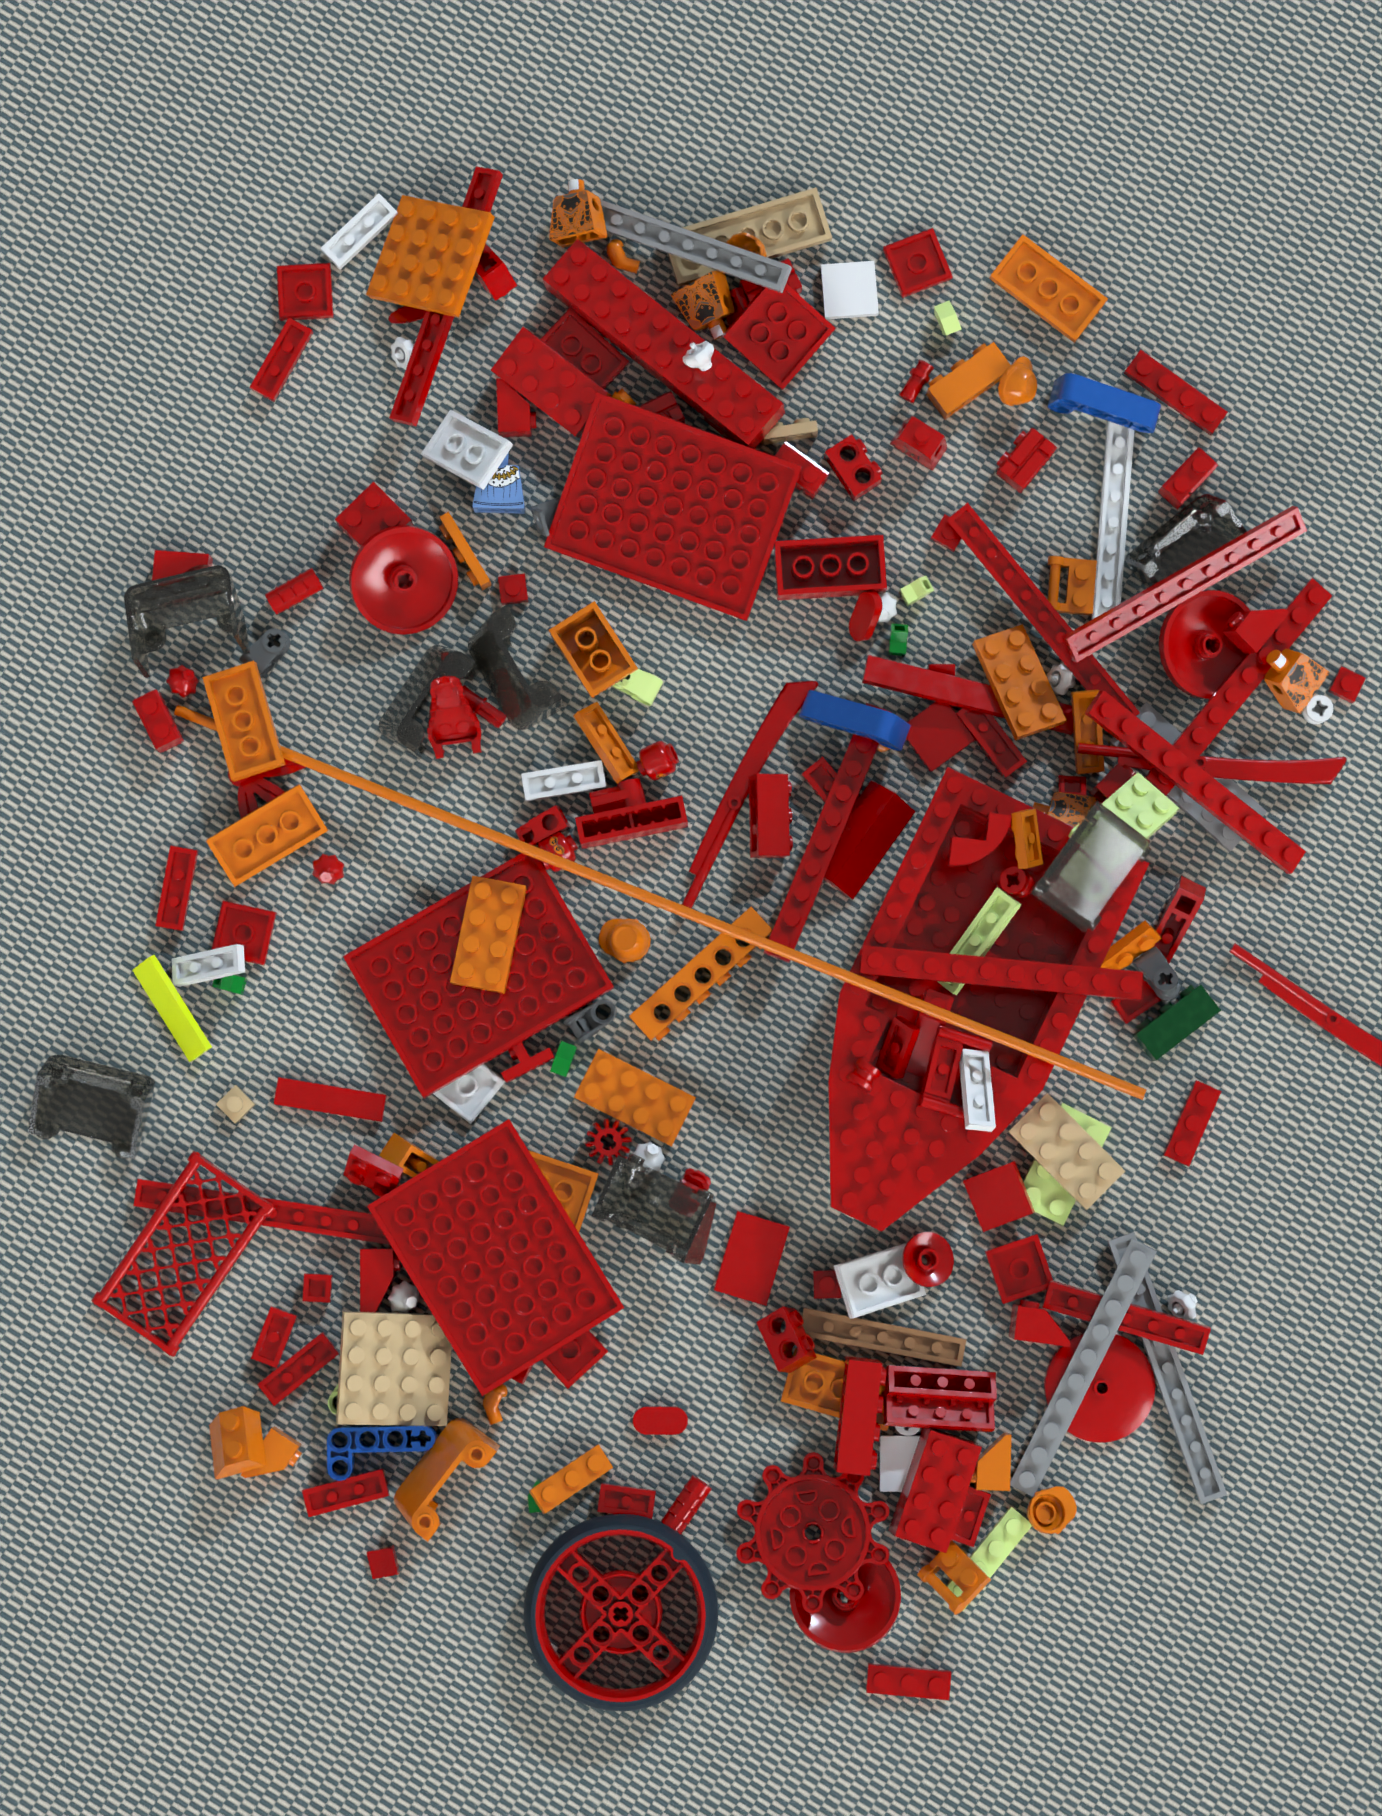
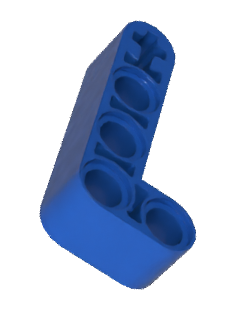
(1103, 401)
(856, 719)
(382, 1444)

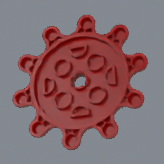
(818, 1563)

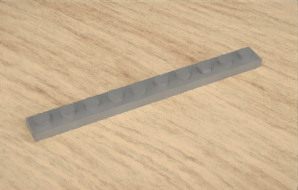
(1083, 1367)
(1176, 1394)

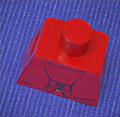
(920, 442)

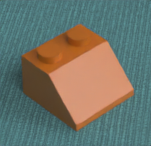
(236, 1442)

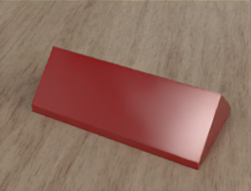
(869, 833)

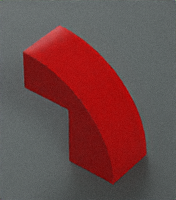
(968, 851)

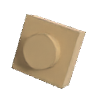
(235, 1104)

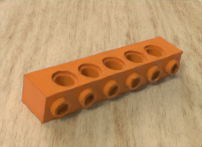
(644, 1014)

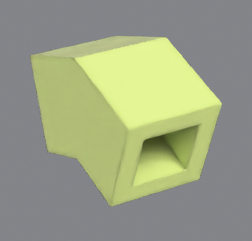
(947, 318)
(916, 590)

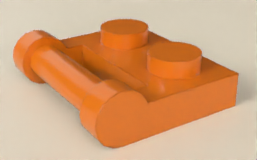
(1079, 585)
(961, 1571)

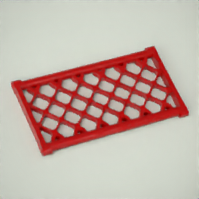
(172, 1346)

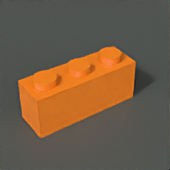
(967, 380)

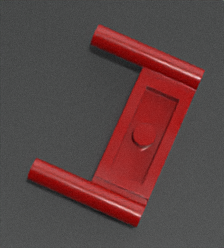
(943, 1069)

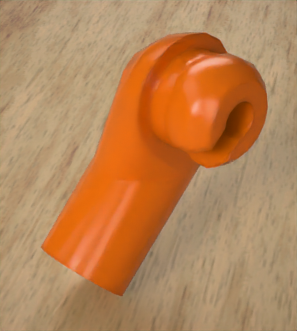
(619, 259)
(491, 1403)

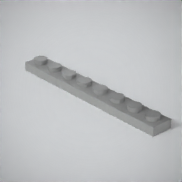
(695, 247)

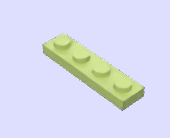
(985, 929)
(997, 1544)

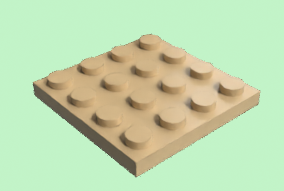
(393, 1370)

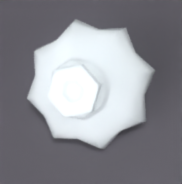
(401, 352)
(699, 356)
(888, 608)
(1060, 679)
(652, 1155)
(404, 1297)
(1182, 1305)

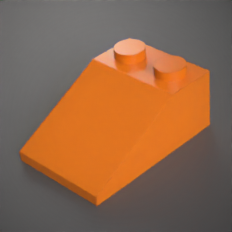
(592, 649)

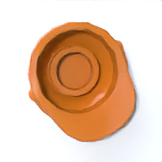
(1018, 383)
(625, 939)
(1051, 1510)

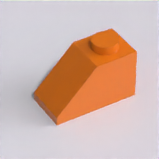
(407, 1155)
(279, 1452)
(994, 1466)

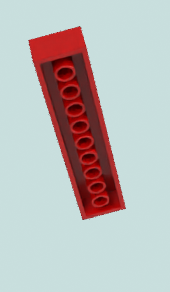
(658, 344)

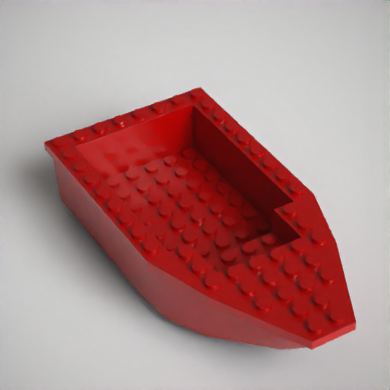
(881, 1142)

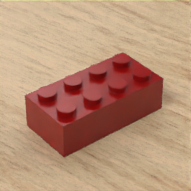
(548, 381)
(829, 567)
(858, 1416)
(935, 1489)

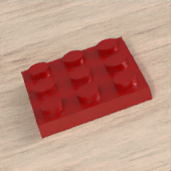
(778, 333)

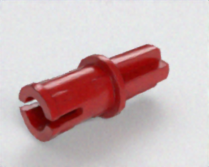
(484, 709)

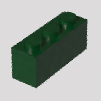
(1175, 1021)

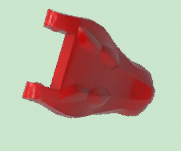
(451, 717)

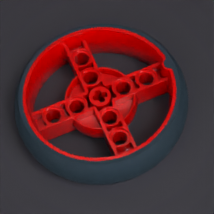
(567, 1668)

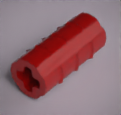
(294, 591)
(686, 1504)

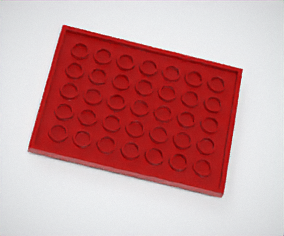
(672, 506)
(455, 1028)
(495, 1257)

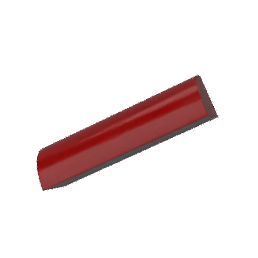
(631, 822)

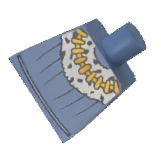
(502, 492)

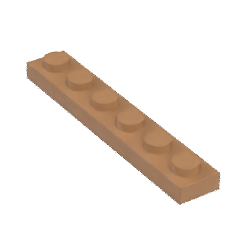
(883, 1337)

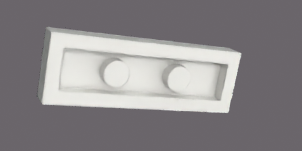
(359, 231)
(563, 780)
(208, 965)
(977, 1090)

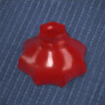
(182, 681)
(328, 869)

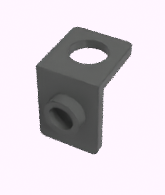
(544, 514)

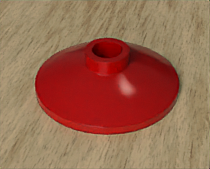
(939, 1259)

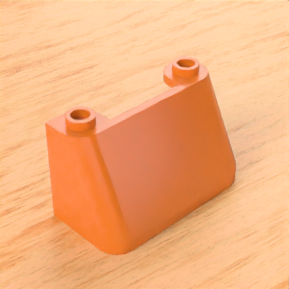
(455, 1444)

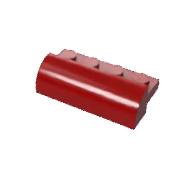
(939, 1398)

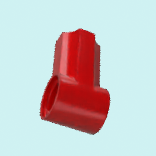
(623, 795)

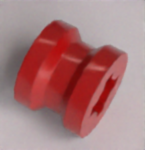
(1022, 885)
(864, 1075)

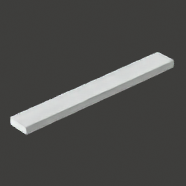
(1113, 518)

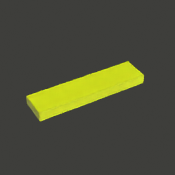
(172, 1008)

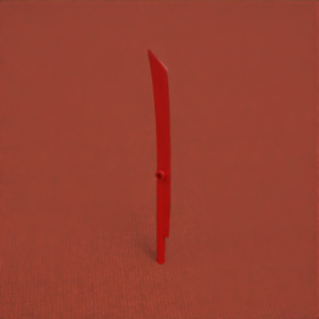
(775, 723)
(1281, 771)
(1313, 1008)

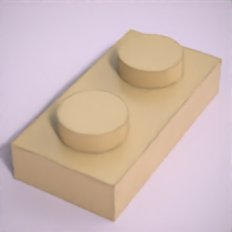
(801, 429)

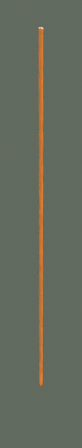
(693, 915)

